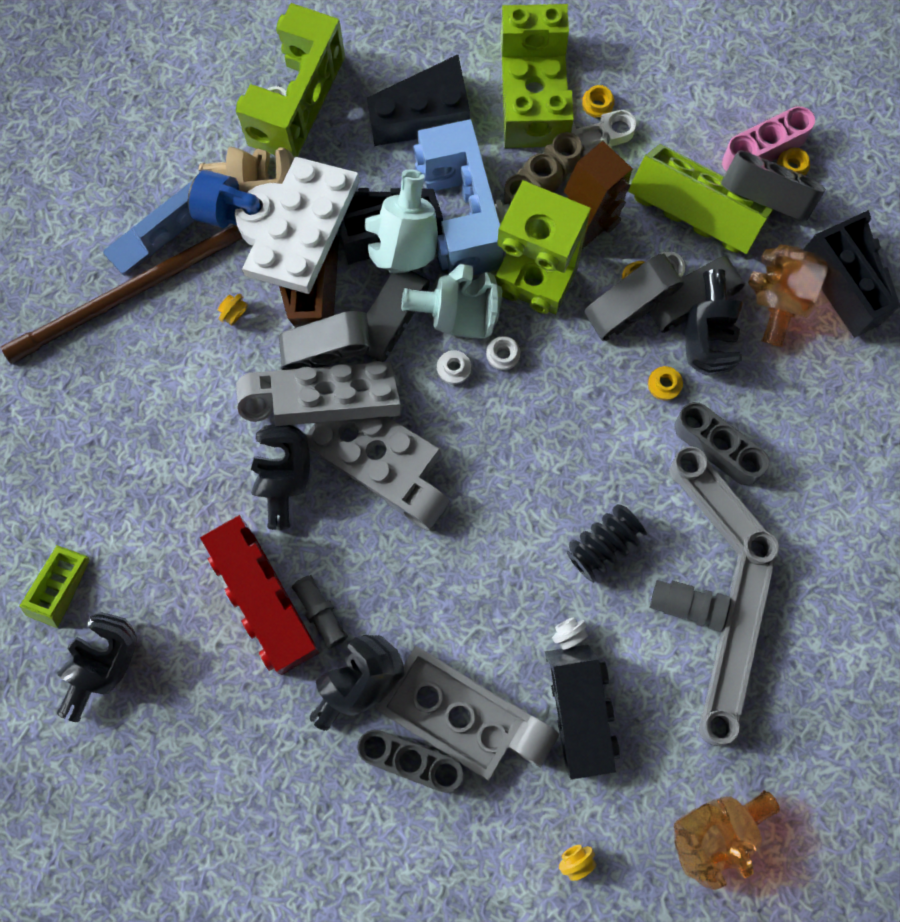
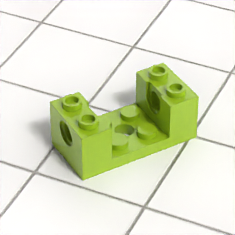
(314, 48)
(535, 51)
(542, 242)

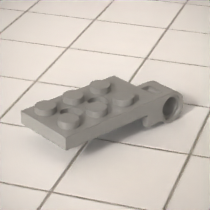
(298, 395)
(393, 477)
(492, 725)

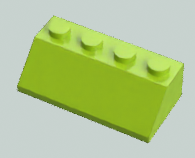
(697, 197)

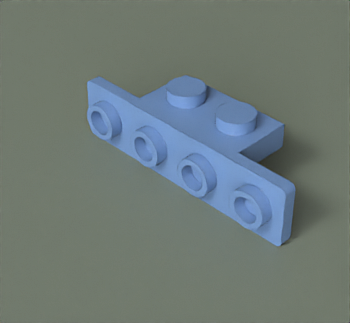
(151, 233)

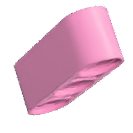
(776, 130)

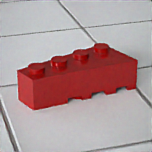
(260, 595)

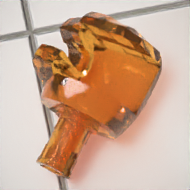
(787, 288)
(722, 837)

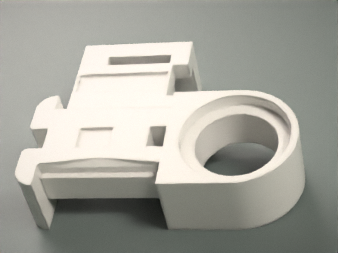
(591, 135)

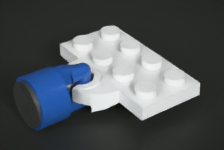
(284, 222)

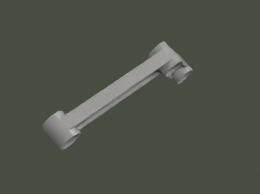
(747, 593)

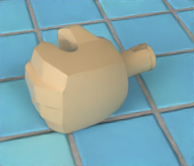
(251, 169)

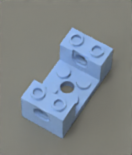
(449, 159)

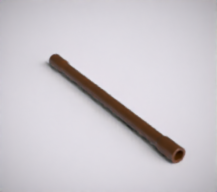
(32, 341)

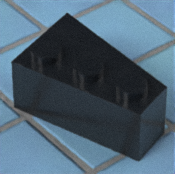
(583, 711)

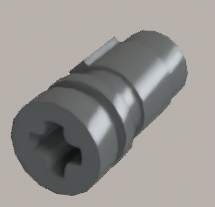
(686, 603)

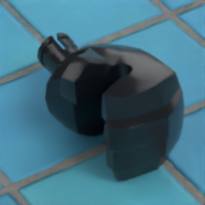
(713, 322)
(281, 476)
(96, 668)
(368, 678)

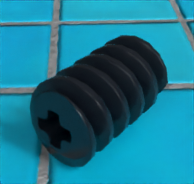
(605, 541)

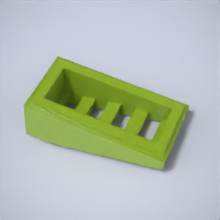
(66, 591)

